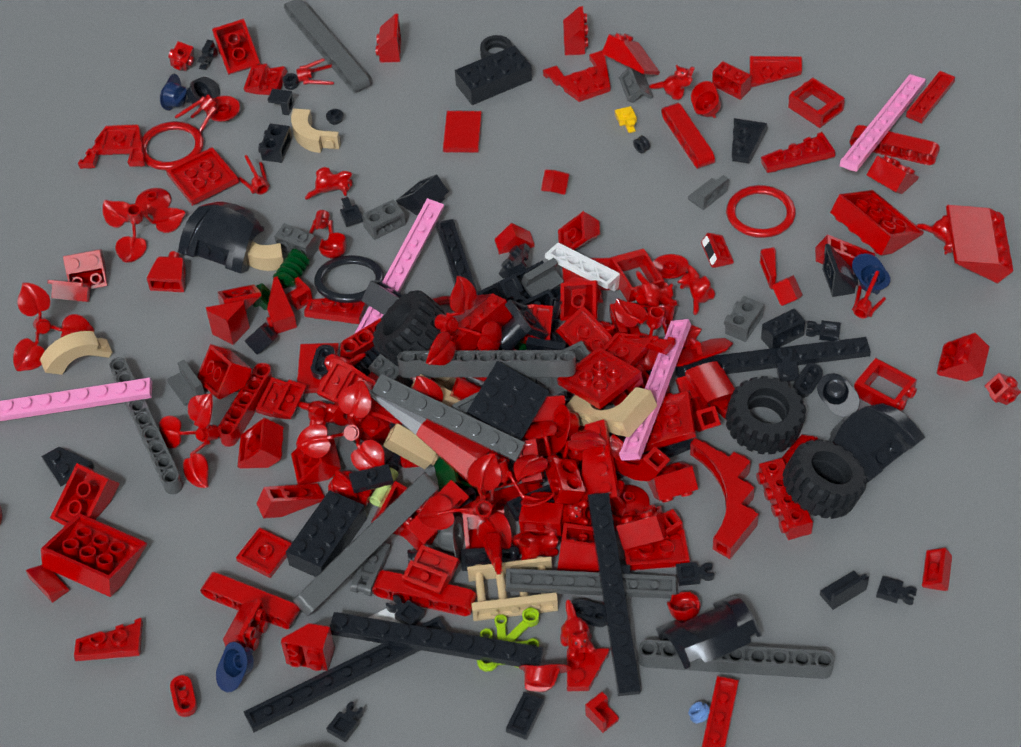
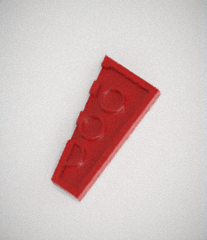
(804, 153)
(598, 465)

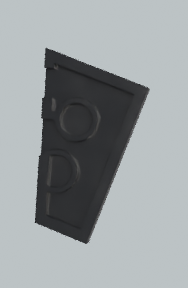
(746, 139)

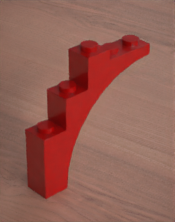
(738, 494)

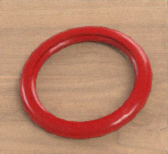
(175, 125)
(761, 233)

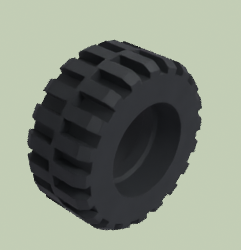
(407, 325)
(772, 395)
(814, 493)

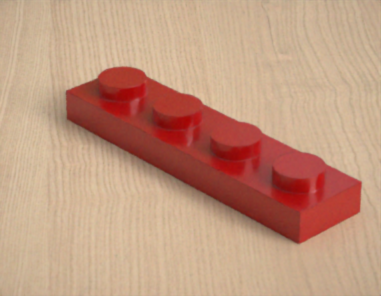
(930, 97)
(720, 712)

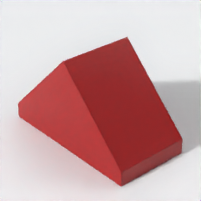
(512, 236)

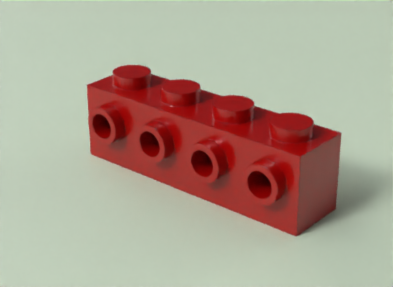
(792, 519)

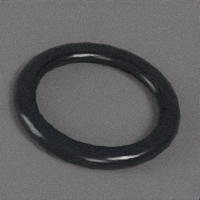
(343, 260)

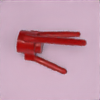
(305, 73)
(207, 104)
(259, 184)
(322, 221)
(863, 307)

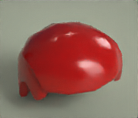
(334, 246)
(684, 606)

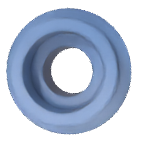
(699, 712)

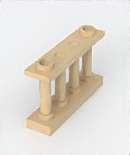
(509, 606)

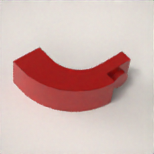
(704, 416)
(641, 469)

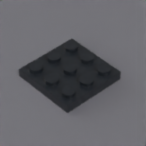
(507, 401)

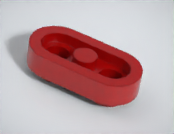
(184, 697)

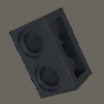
(275, 143)
(783, 329)

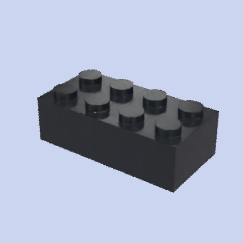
(493, 75)
(326, 533)

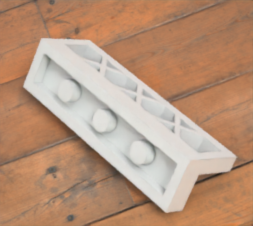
(584, 266)

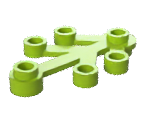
(512, 636)

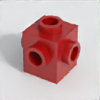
(181, 56)
(1003, 388)

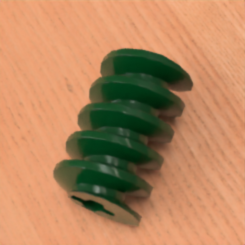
(291, 268)

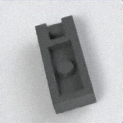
(369, 570)

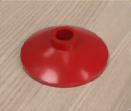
(226, 108)
(153, 199)
(671, 265)
(638, 500)

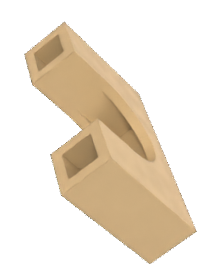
(620, 419)
(408, 445)

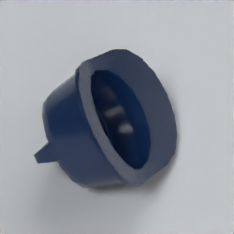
(172, 93)
(865, 267)
(233, 666)

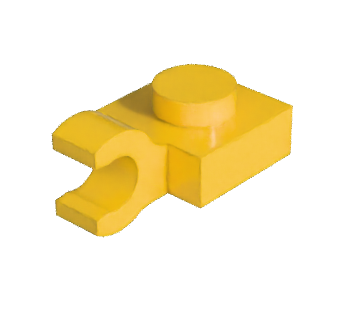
(626, 117)

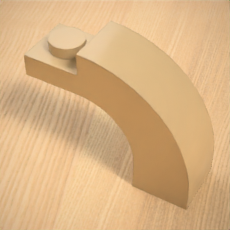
(309, 137)
(265, 256)
(71, 347)

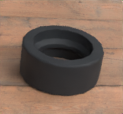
(494, 41)

